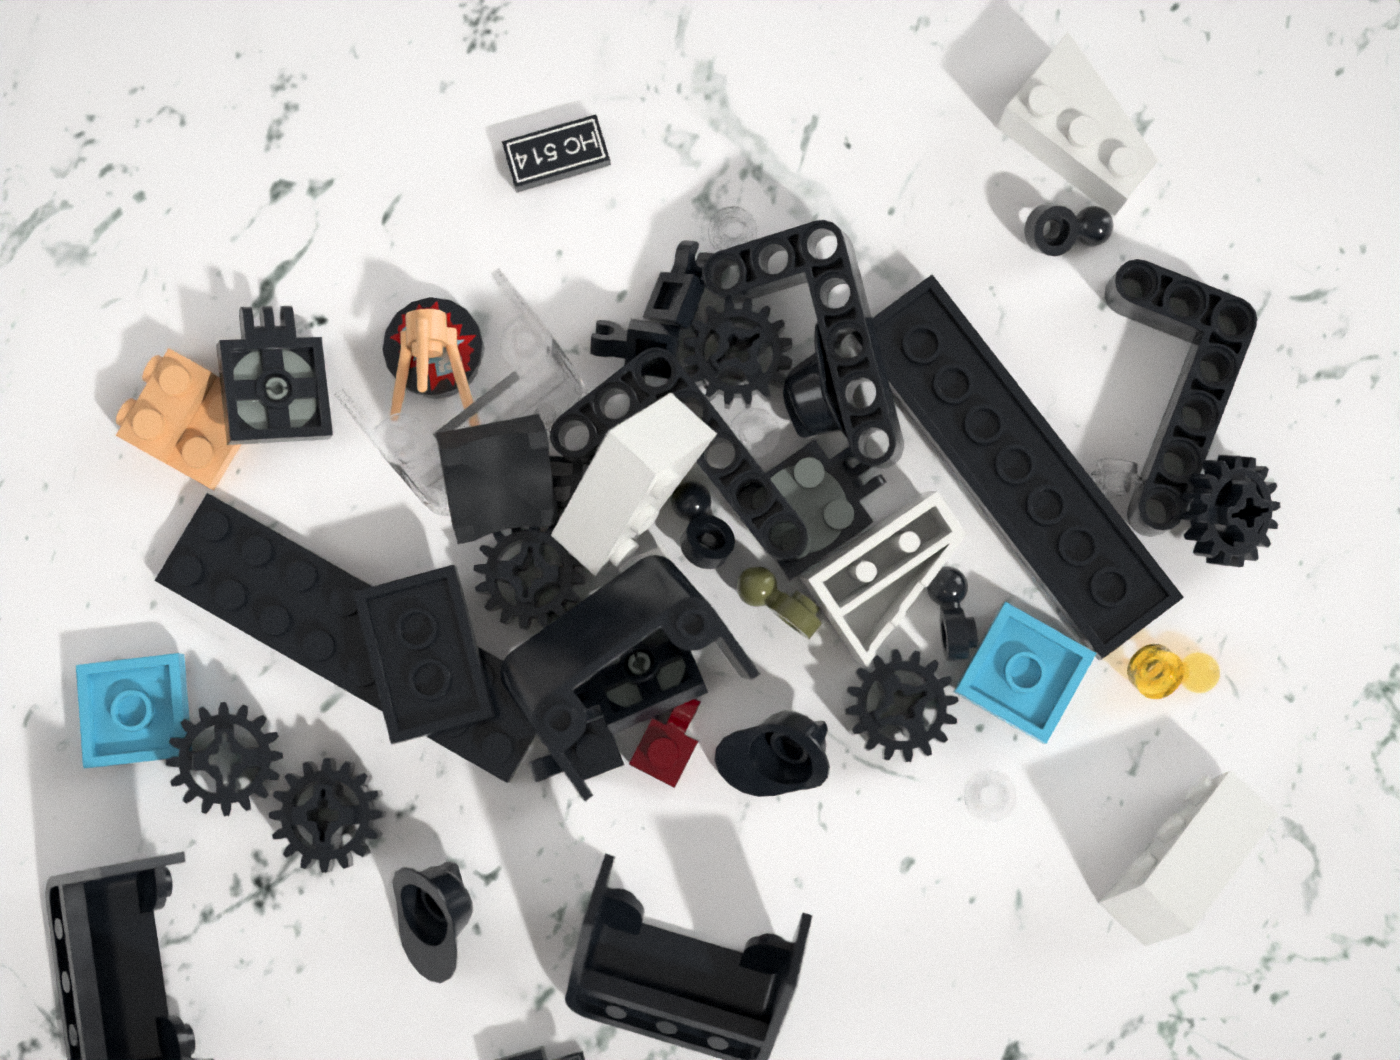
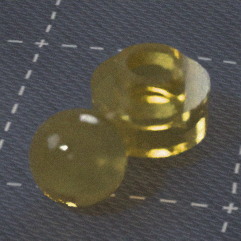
(1196, 671)

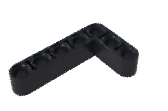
(833, 324)
(1191, 388)
(728, 480)

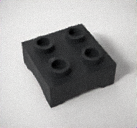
(498, 477)

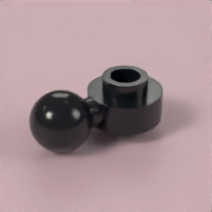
(1090, 226)
(692, 503)
(956, 630)

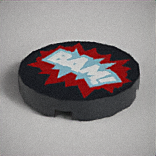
(440, 374)

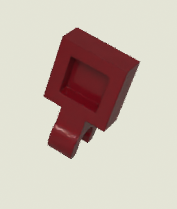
(666, 747)

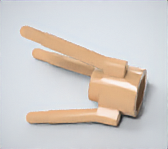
(425, 338)

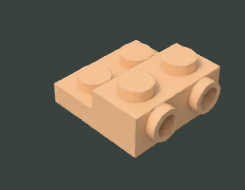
(179, 419)

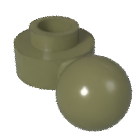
(759, 588)

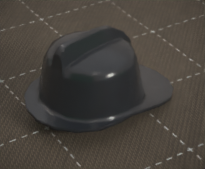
(812, 396)
(776, 756)
(431, 914)

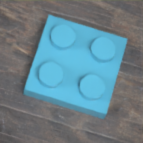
(1024, 673)
(131, 709)

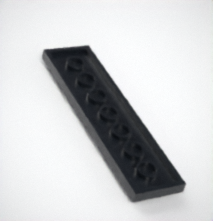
(1019, 470)
(311, 616)

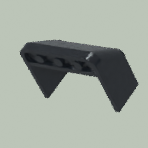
(597, 632)
(112, 962)
(680, 985)

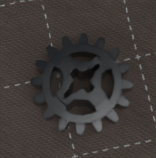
(726, 335)
(1230, 510)
(507, 572)
(913, 727)
(199, 759)
(327, 794)

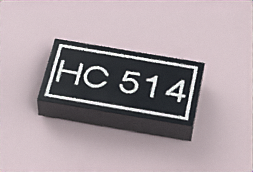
(556, 153)

